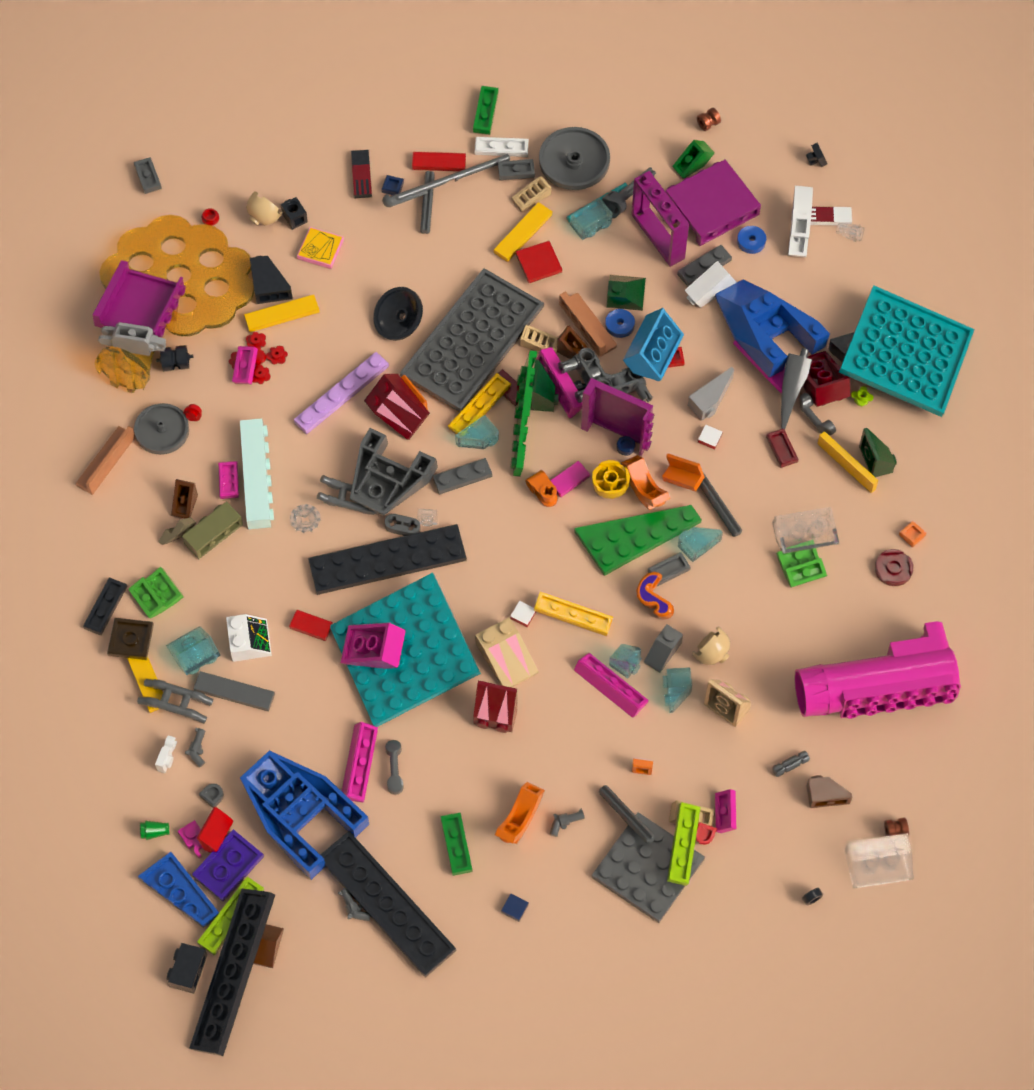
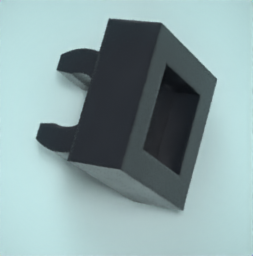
(817, 155)

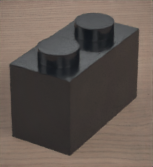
(187, 968)

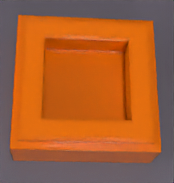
(912, 533)
(642, 766)

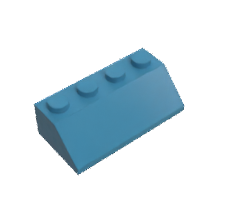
(654, 345)

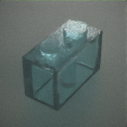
(591, 219)

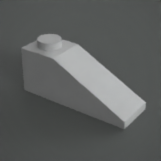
(707, 399)

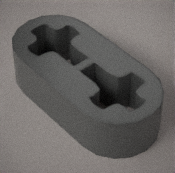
(402, 524)

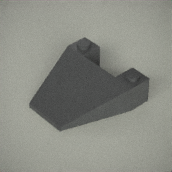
(385, 483)

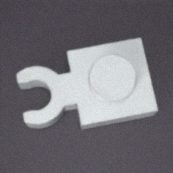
(165, 756)

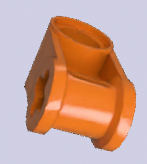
(542, 488)

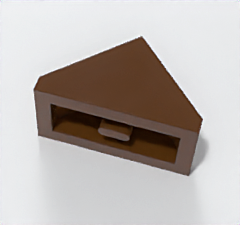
(569, 343)
(184, 499)
(269, 946)

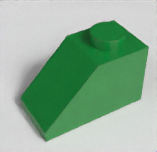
(693, 158)

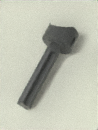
(616, 201)

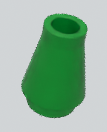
(153, 829)

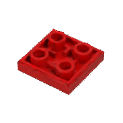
(539, 261)

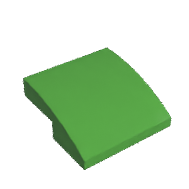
(801, 566)
(156, 593)

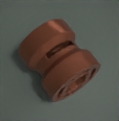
(708, 119)
(896, 827)

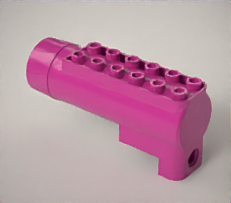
(908, 677)

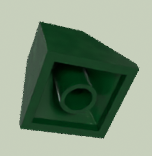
(626, 292)
(543, 390)
(876, 454)

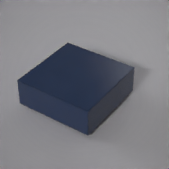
(392, 185)
(515, 907)

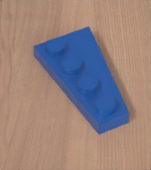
(179, 888)

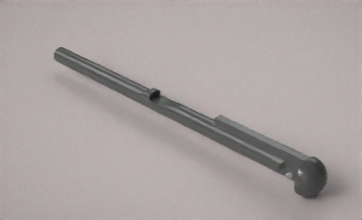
(390, 201)

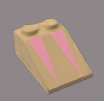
(506, 653)
(726, 702)

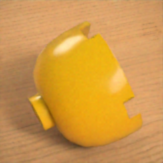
(610, 479)

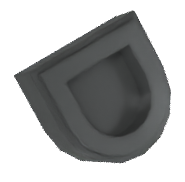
(212, 794)

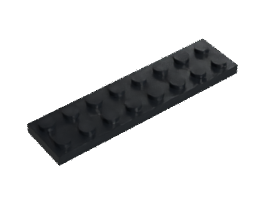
(387, 559)
(387, 904)
(232, 972)

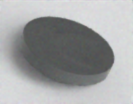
(161, 429)

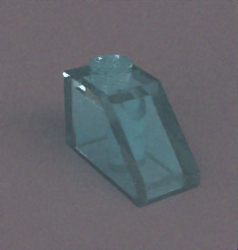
(478, 435)
(698, 541)

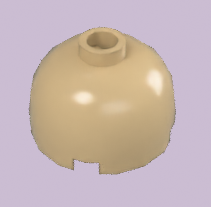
(262, 210)
(713, 648)

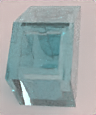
(626, 660)
(678, 686)

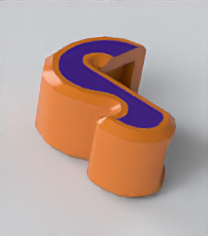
(664, 609)

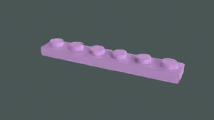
(341, 393)

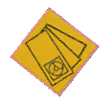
(320, 247)

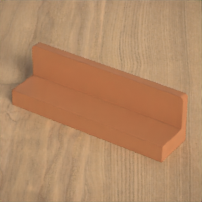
(587, 323)
(106, 459)

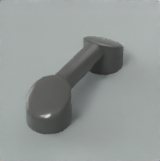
(805, 404)
(395, 782)

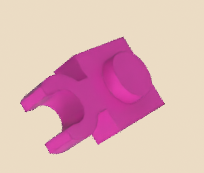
(189, 836)

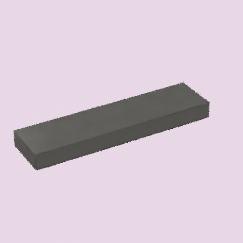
(234, 691)

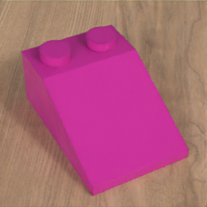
(373, 645)

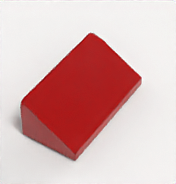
(214, 830)

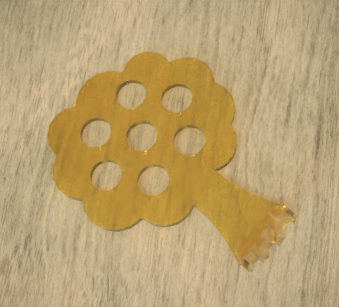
(211, 312)

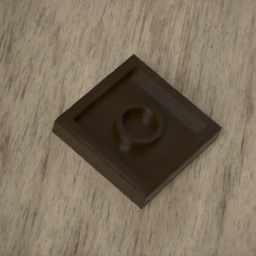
(130, 638)

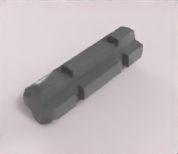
(790, 763)

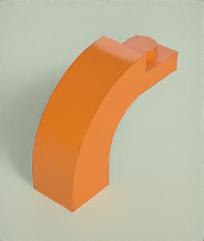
(643, 484)
(521, 814)

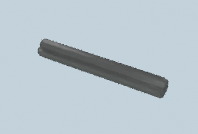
(427, 205)
(720, 507)
(626, 814)

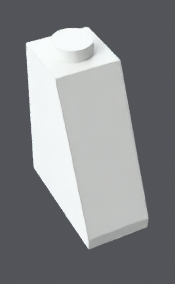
(708, 284)

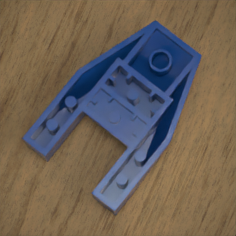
(759, 316)
(289, 798)

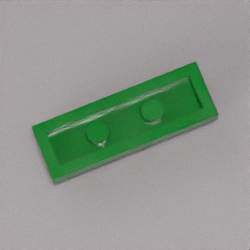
(485, 110)
(456, 844)

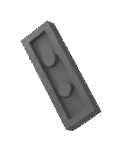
(696, 268)
(462, 476)

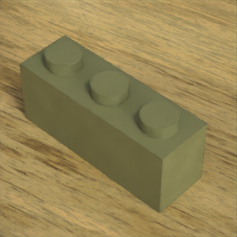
(212, 530)

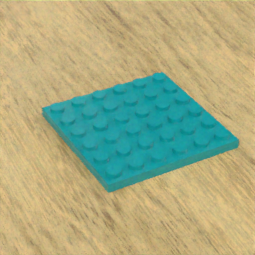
(907, 351)
(431, 656)

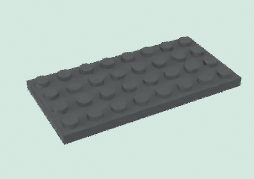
(472, 339)

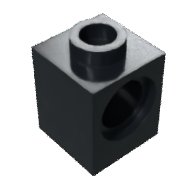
(296, 218)

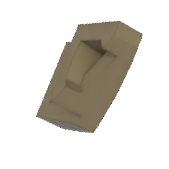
(177, 532)

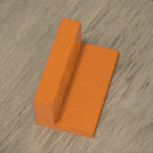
(683, 473)

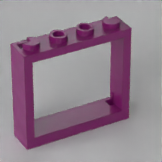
(647, 191)

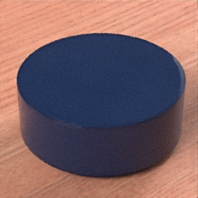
(625, 445)

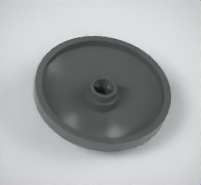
(574, 158)

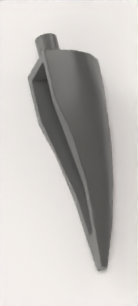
(795, 374)

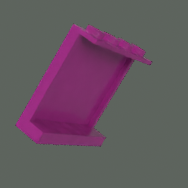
(714, 201)
(138, 300)
(617, 413)

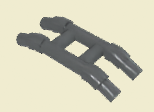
(340, 501)
(182, 709)

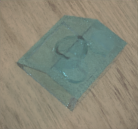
(193, 650)

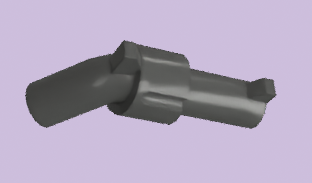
(195, 748)
(564, 820)
(352, 908)

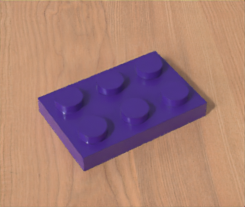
(228, 866)

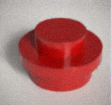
(210, 217)
(193, 412)

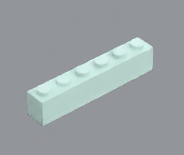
(255, 474)

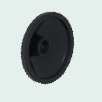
(392, 308)

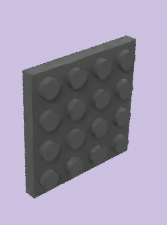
(641, 870)

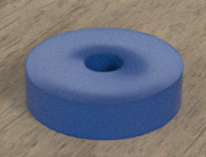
(749, 246)
(622, 330)

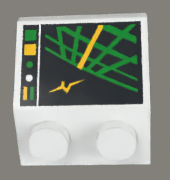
(248, 637)

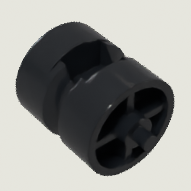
(175, 358)

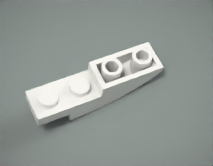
(800, 221)

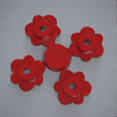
(260, 373)

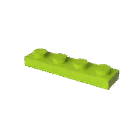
(683, 844)
(216, 933)

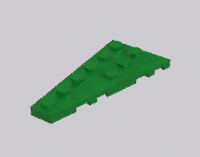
(522, 413)
(625, 539)

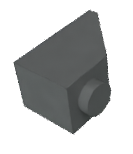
(663, 648)

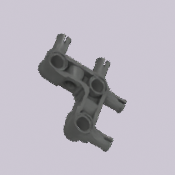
(588, 367)

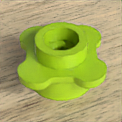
(862, 401)

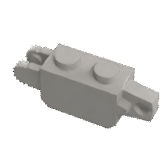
(132, 338)

